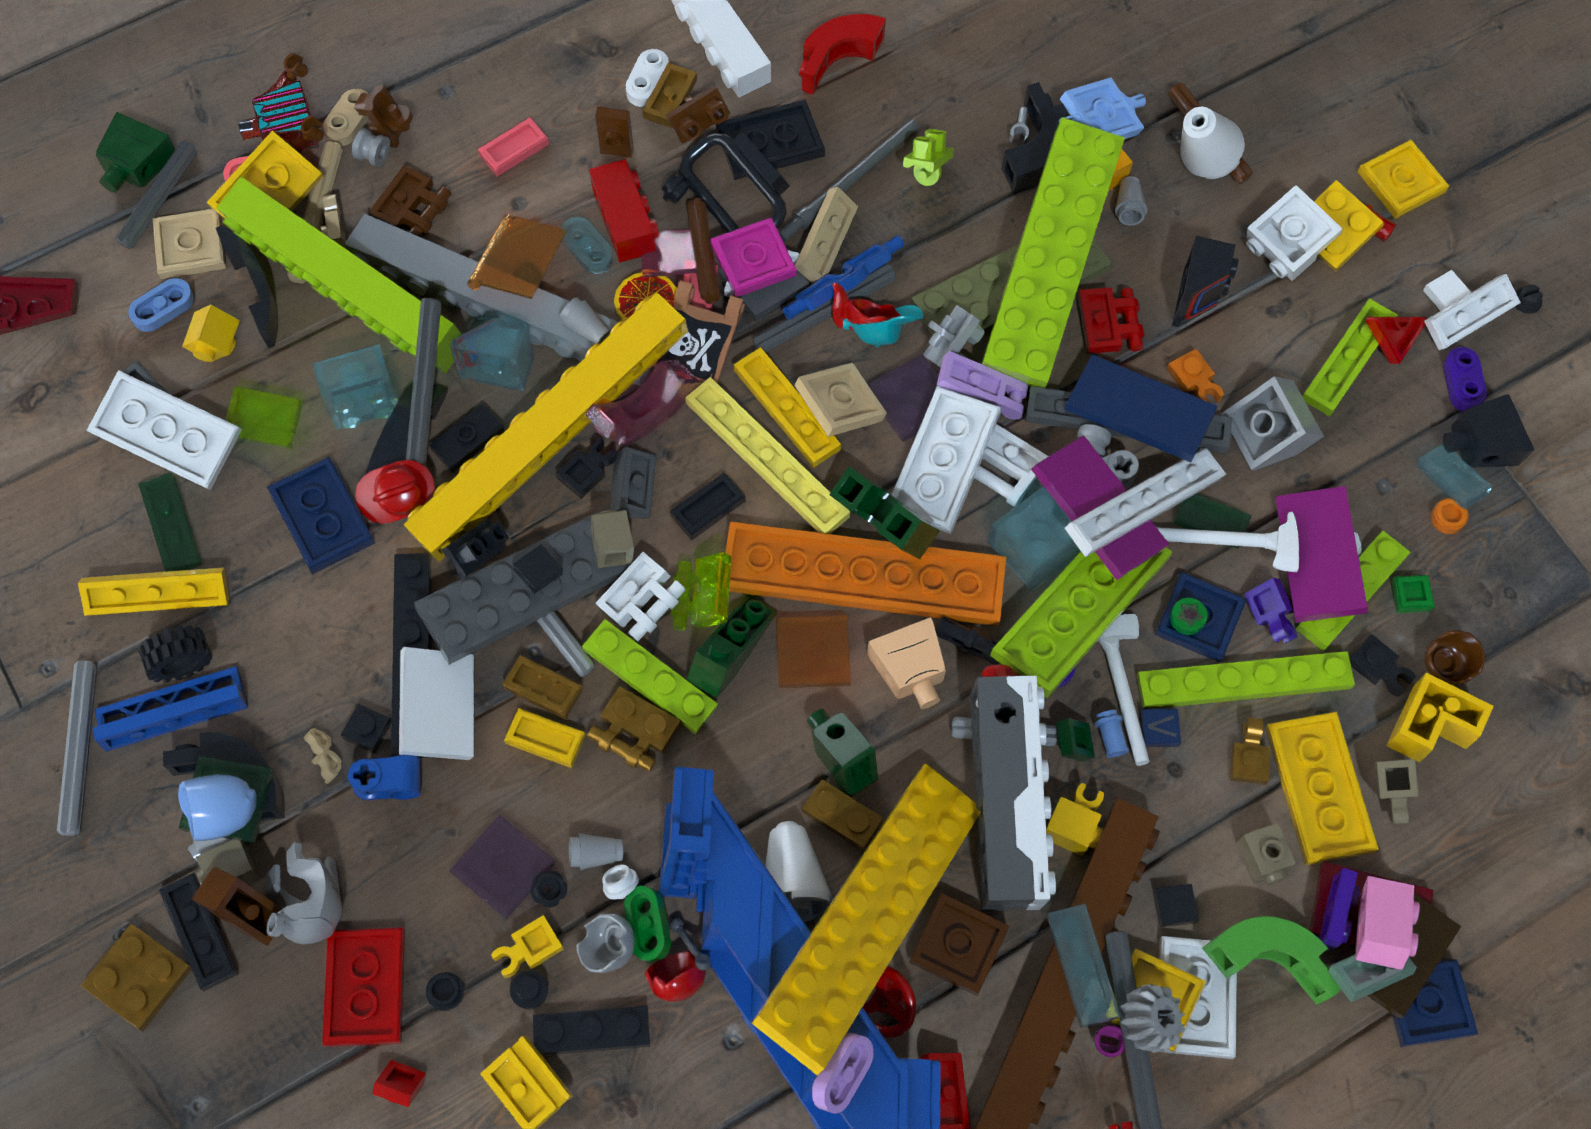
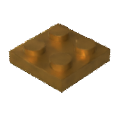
(136, 977)

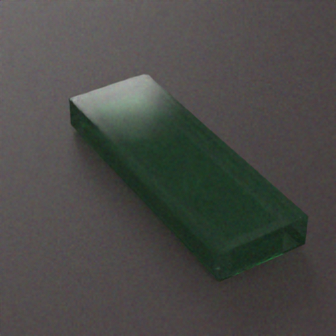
(170, 523)

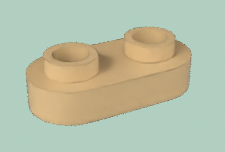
(344, 114)

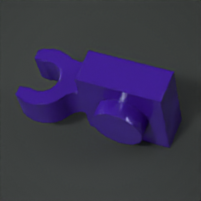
(1269, 607)

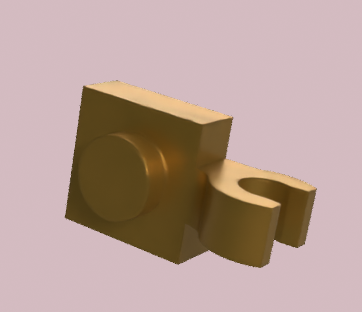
(1249, 759)

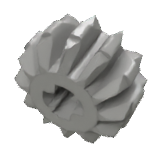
(1152, 1018)

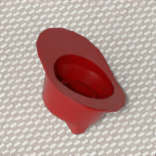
(394, 491)

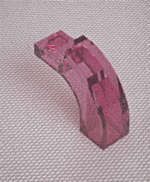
(646, 407)

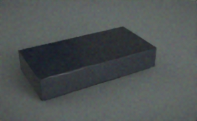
(708, 506)

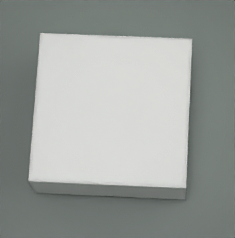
(1446, 290)

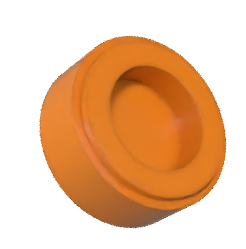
(1449, 516)

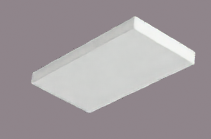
(164, 430)
(946, 456)

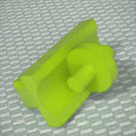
(928, 156)

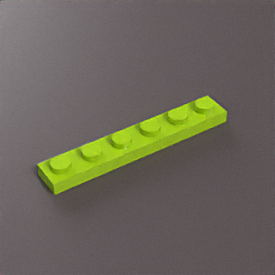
(1245, 680)

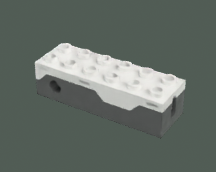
(1011, 791)

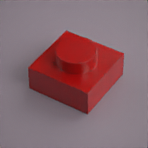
(399, 1083)

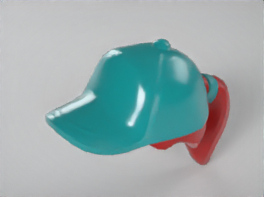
(871, 322)

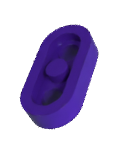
(1463, 376)

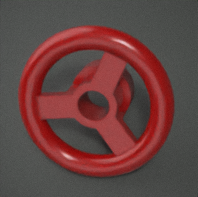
(890, 996)

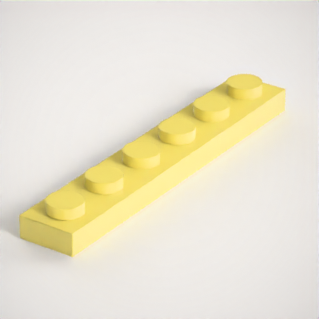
(767, 457)

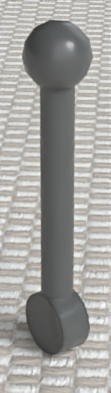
(702, 961)

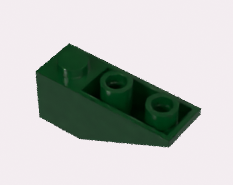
(730, 646)

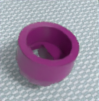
(1108, 1049)

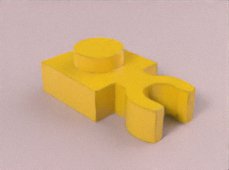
(533, 944)

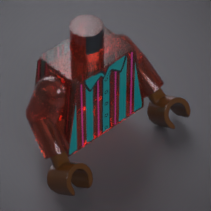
(285, 110)

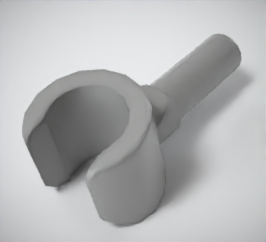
(1020, 127)

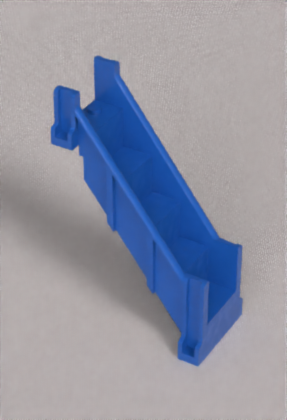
(753, 940)

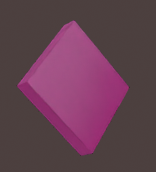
(753, 257)

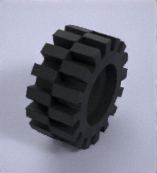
(175, 653)

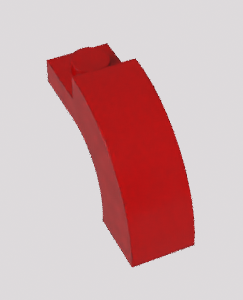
(836, 39)

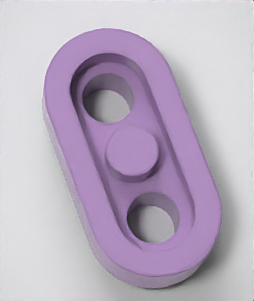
(843, 1073)

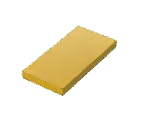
(1321, 788)

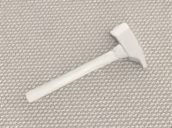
(1282, 541)
(1125, 628)

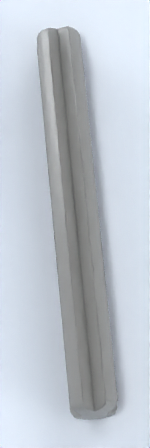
(76, 749)

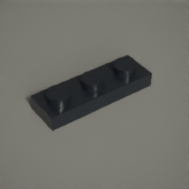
(591, 1030)

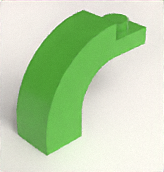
(1275, 941)

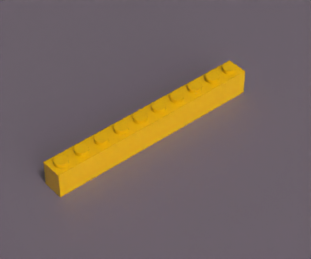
(547, 425)

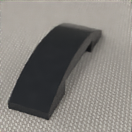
(263, 312)
(394, 436)

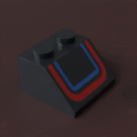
(1204, 278)

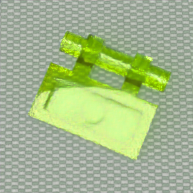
(710, 592)

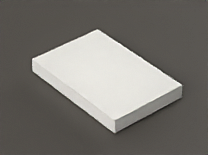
(436, 705)
(1213, 1022)

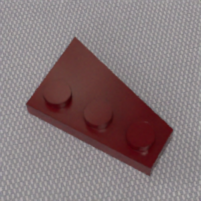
(35, 301)

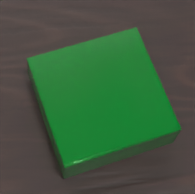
(1412, 594)

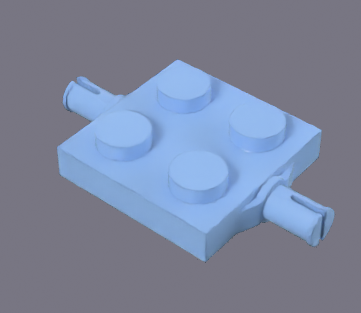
(1104, 108)

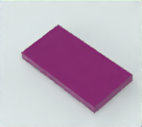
(1082, 482)
(1329, 566)

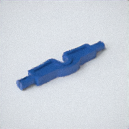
(853, 274)

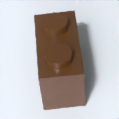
(236, 904)

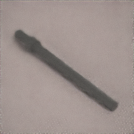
(806, 215)

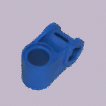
(392, 778)

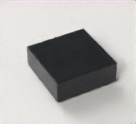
(537, 569)
(1175, 905)

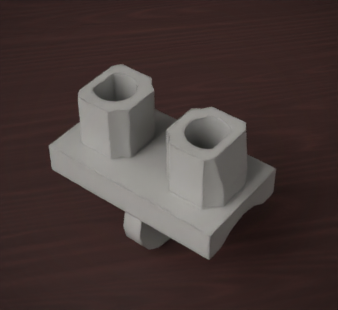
(953, 334)

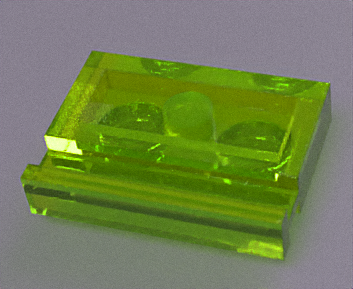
(264, 416)

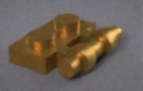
(639, 720)

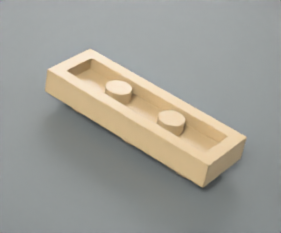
(826, 235)

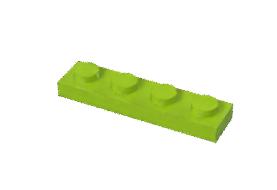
(1345, 361)
(1376, 566)
(649, 676)

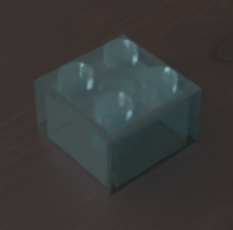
(356, 387)
(1034, 539)

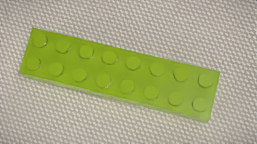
(1052, 252)
(331, 269)

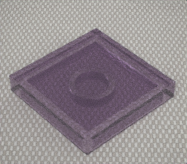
(501, 866)

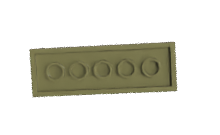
(982, 288)

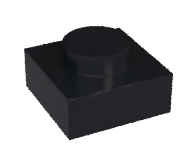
(366, 728)

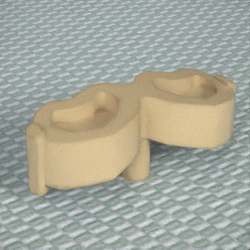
(327, 759)

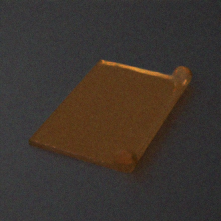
(517, 256)

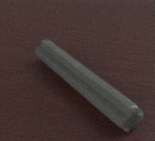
(156, 195)

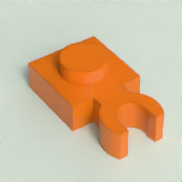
(1194, 374)

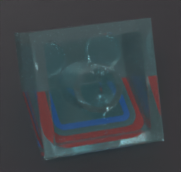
(495, 354)

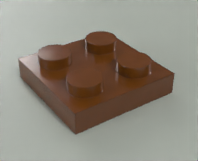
(959, 944)

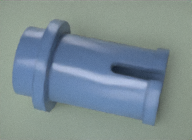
(1112, 733)

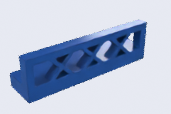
(173, 714)

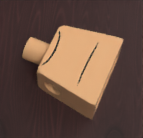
(910, 661)

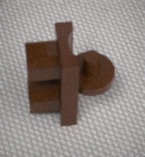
(384, 114)
(698, 114)

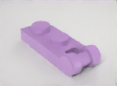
(982, 383)

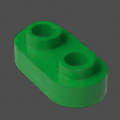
(648, 924)

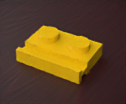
(526, 1084)

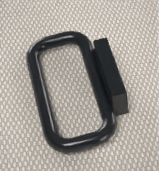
(751, 163)

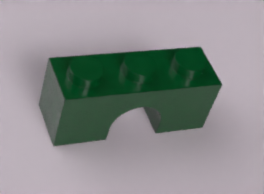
(885, 512)

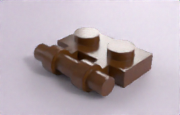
(403, 197)

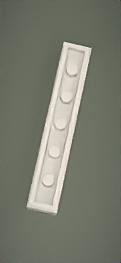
(1144, 502)

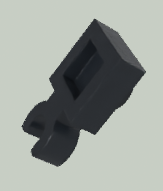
(585, 472)
(1377, 662)

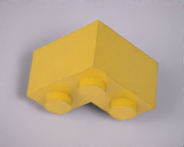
(1436, 711)

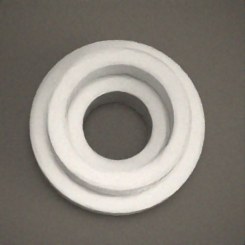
(619, 882)

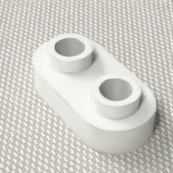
(645, 74)

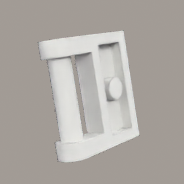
(1015, 459)

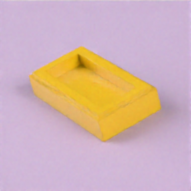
(545, 738)

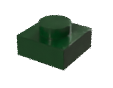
(1075, 740)

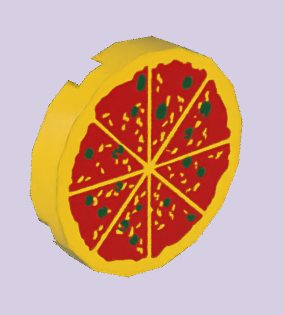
(637, 288)

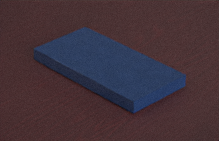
(1141, 408)

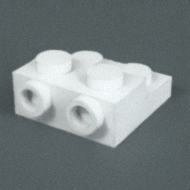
(1292, 234)

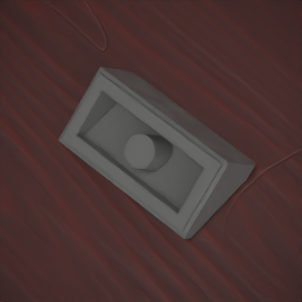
(633, 483)

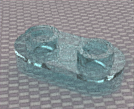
(590, 246)

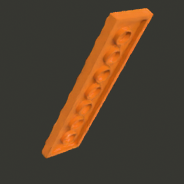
(865, 574)

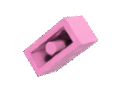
(1386, 923)

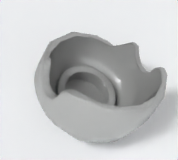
(606, 944)

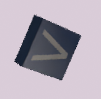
(1160, 727)

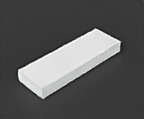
(1472, 311)

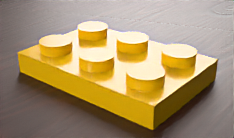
(275, 171)

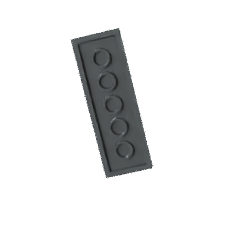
(499, 602)

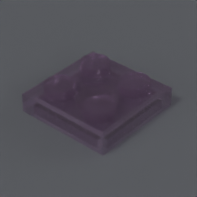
(906, 395)

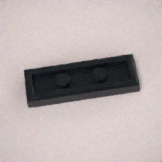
(198, 934)

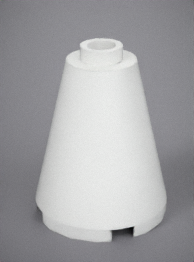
(1210, 143)
(797, 870)

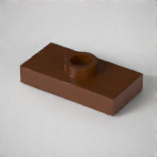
(614, 132)

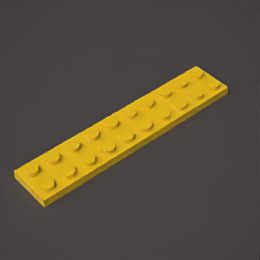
(867, 921)

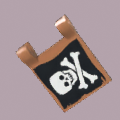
(708, 335)

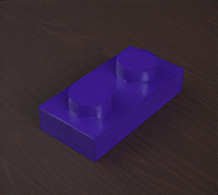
(1341, 897)

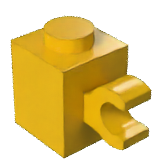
(1076, 822)

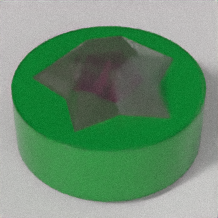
(1188, 616)

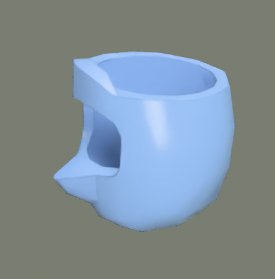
(216, 805)

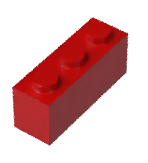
(624, 210)

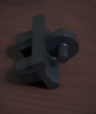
(476, 547)

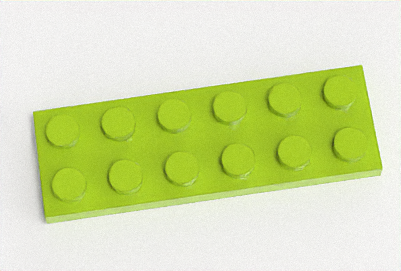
(1071, 618)

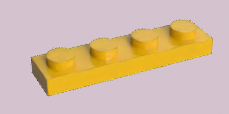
(786, 407)
(154, 591)

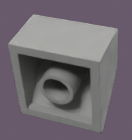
(1272, 423)

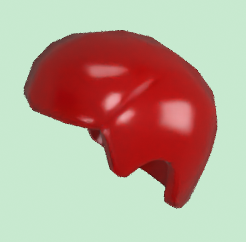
(675, 977)

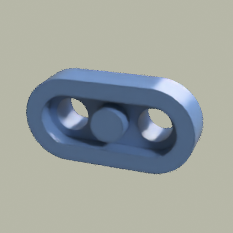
(161, 305)

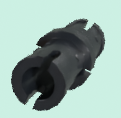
(967, 639)

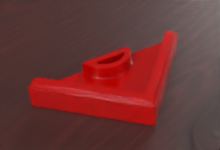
(1395, 334)

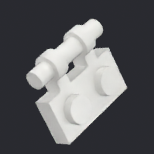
(634, 590)

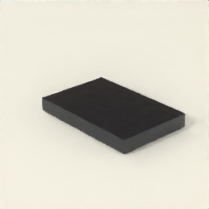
(781, 134)

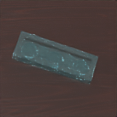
(1083, 965)

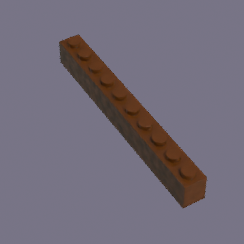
(1050, 1010)

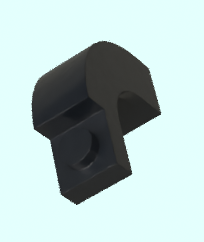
(1026, 162)
(228, 748)

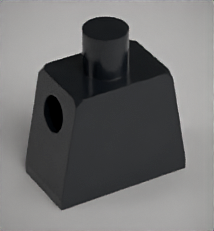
(1490, 435)

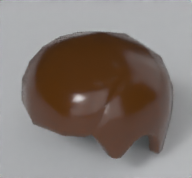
(1455, 657)

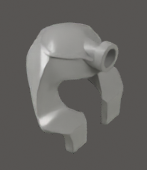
(309, 919)

